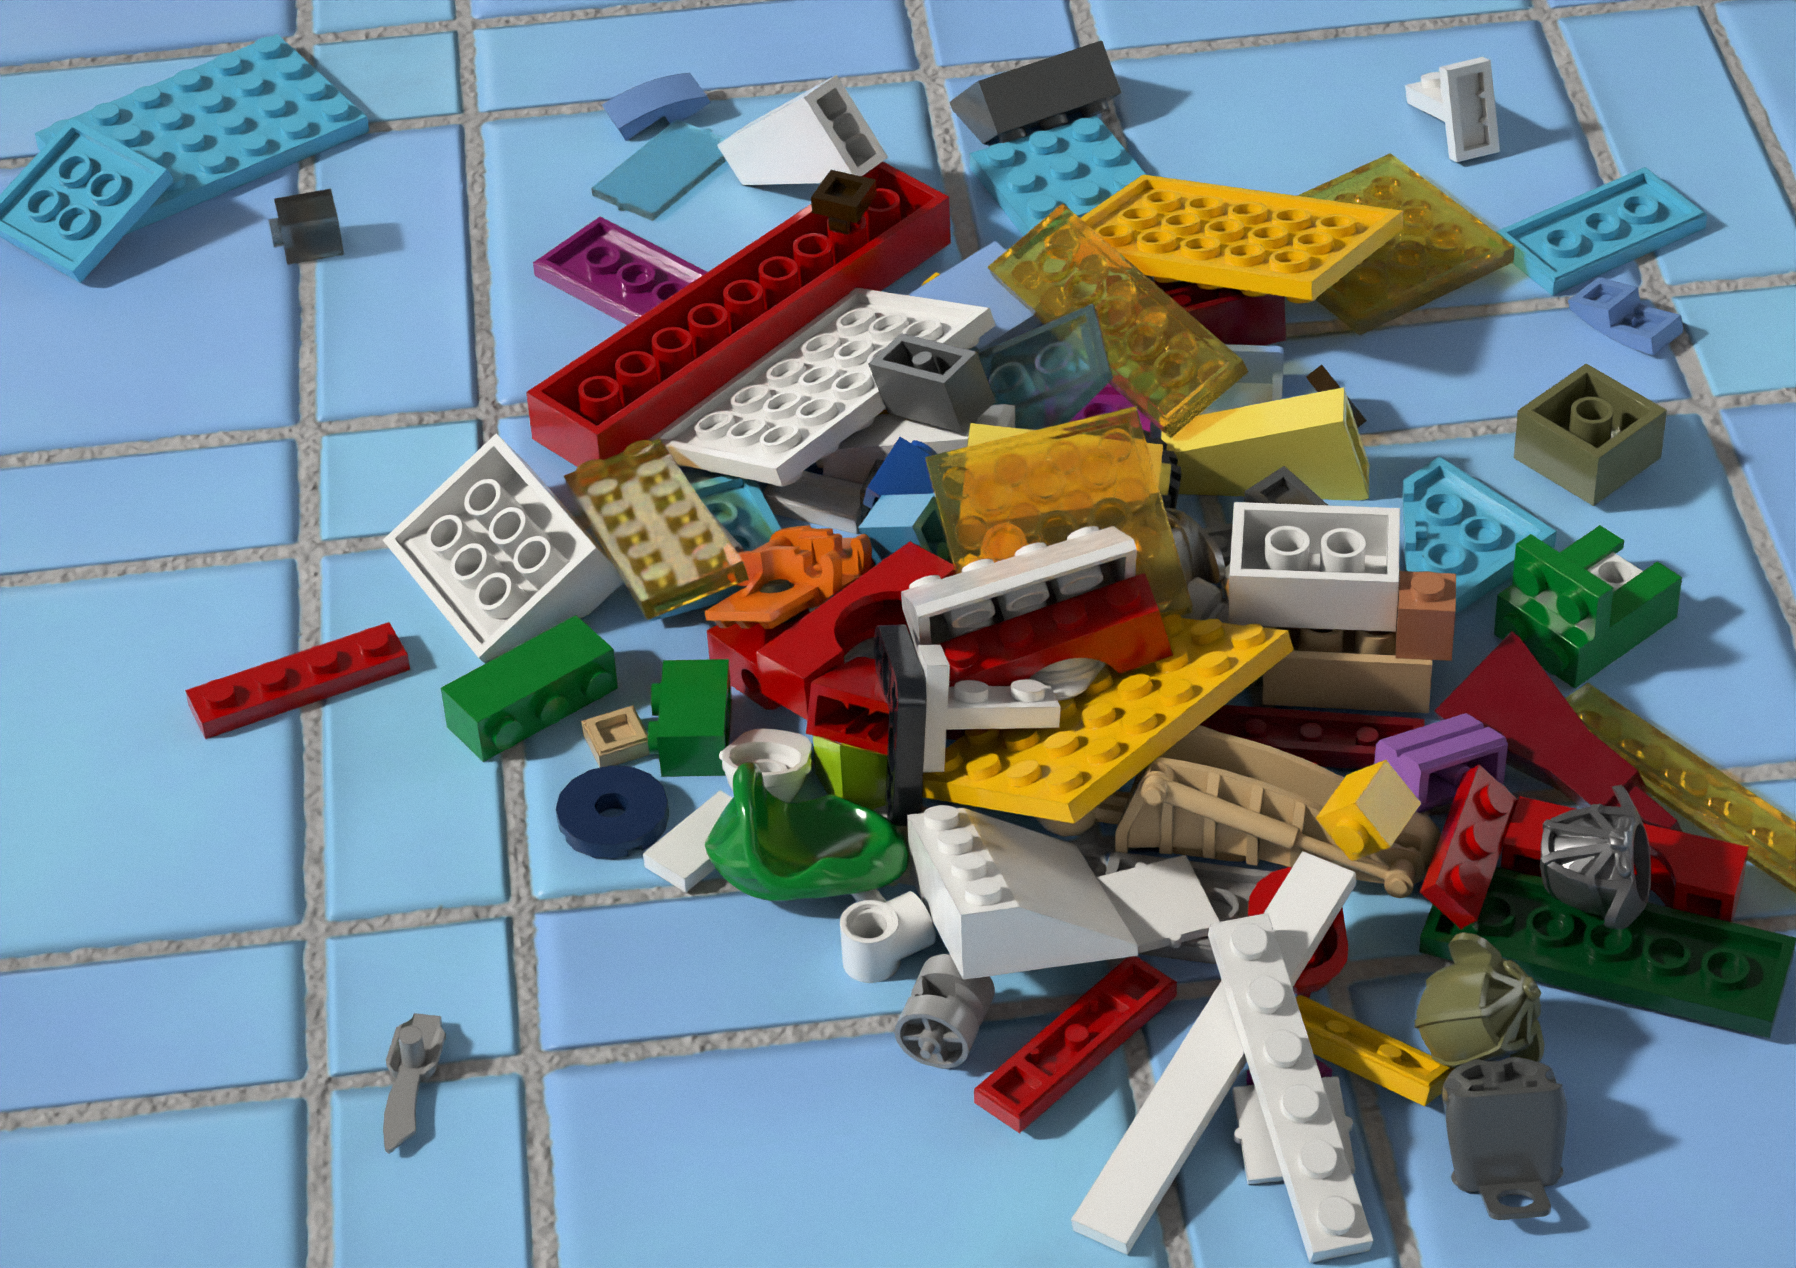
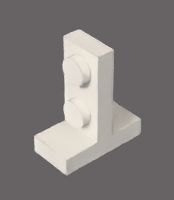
(1466, 103)
(977, 705)

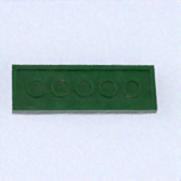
(1658, 962)

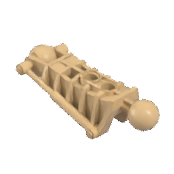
(1246, 804)

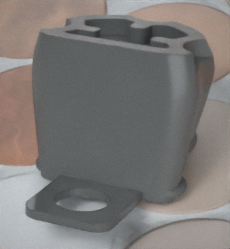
(1506, 1132)

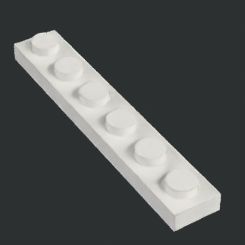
(1290, 1088)

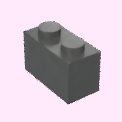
(932, 382)

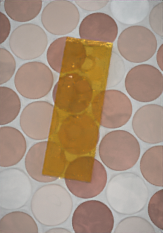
(1153, 345)
(655, 528)

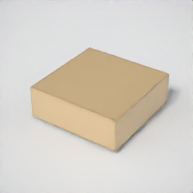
(616, 737)

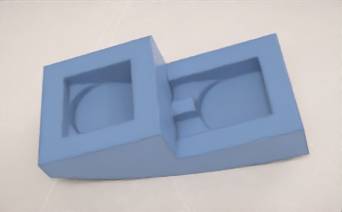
(668, 97)
(1617, 313)

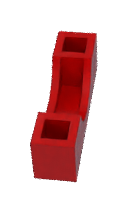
(846, 619)
(1107, 624)
(1686, 868)

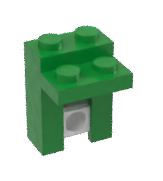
(1583, 603)

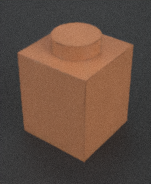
(1425, 615)

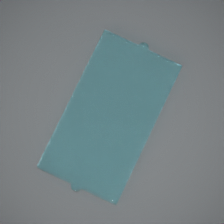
(662, 170)

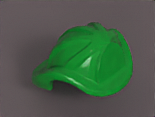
(802, 847)

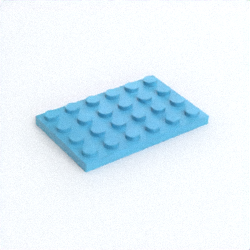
(226, 122)

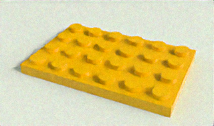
(1240, 236)
(1109, 727)

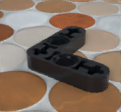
(906, 698)

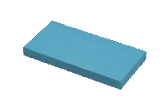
(1601, 230)

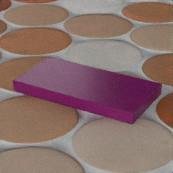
(615, 270)

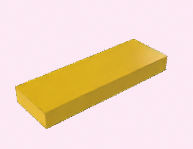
(1372, 1053)

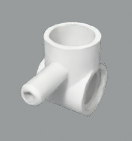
(883, 933)

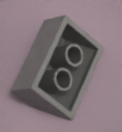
(1038, 94)

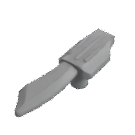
(410, 1060)

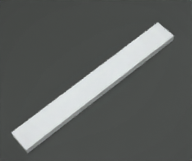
(1203, 1070)

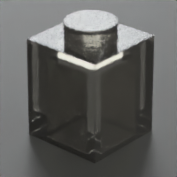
(306, 226)

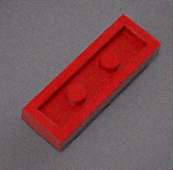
(1469, 846)

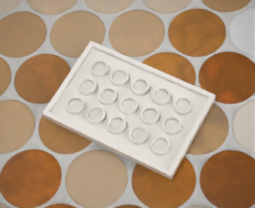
(812, 387)

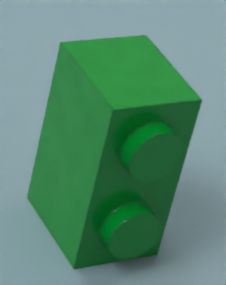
(692, 718)

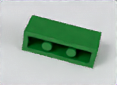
(529, 688)

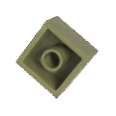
(1589, 434)

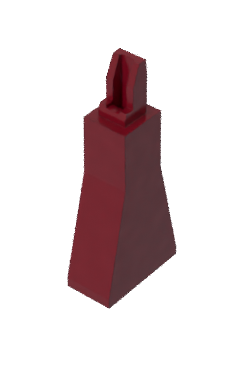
(1546, 734)

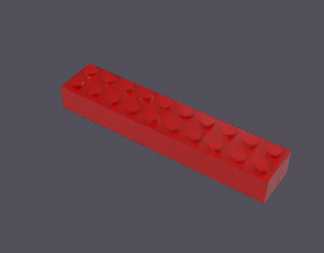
(732, 318)

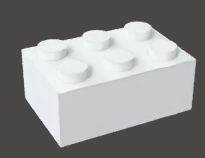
(1314, 566)

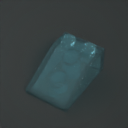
(1050, 369)

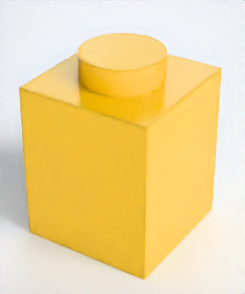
(1368, 810)

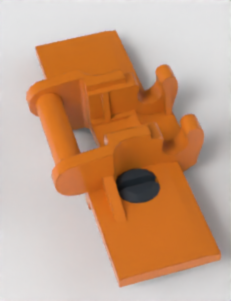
(793, 573)

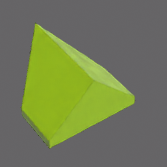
(851, 772)

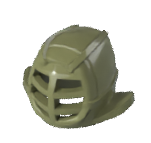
(1480, 1007)

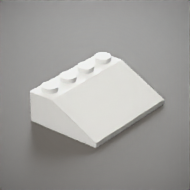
(502, 553)
(1018, 585)
(1010, 895)

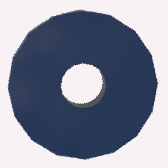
(612, 788)

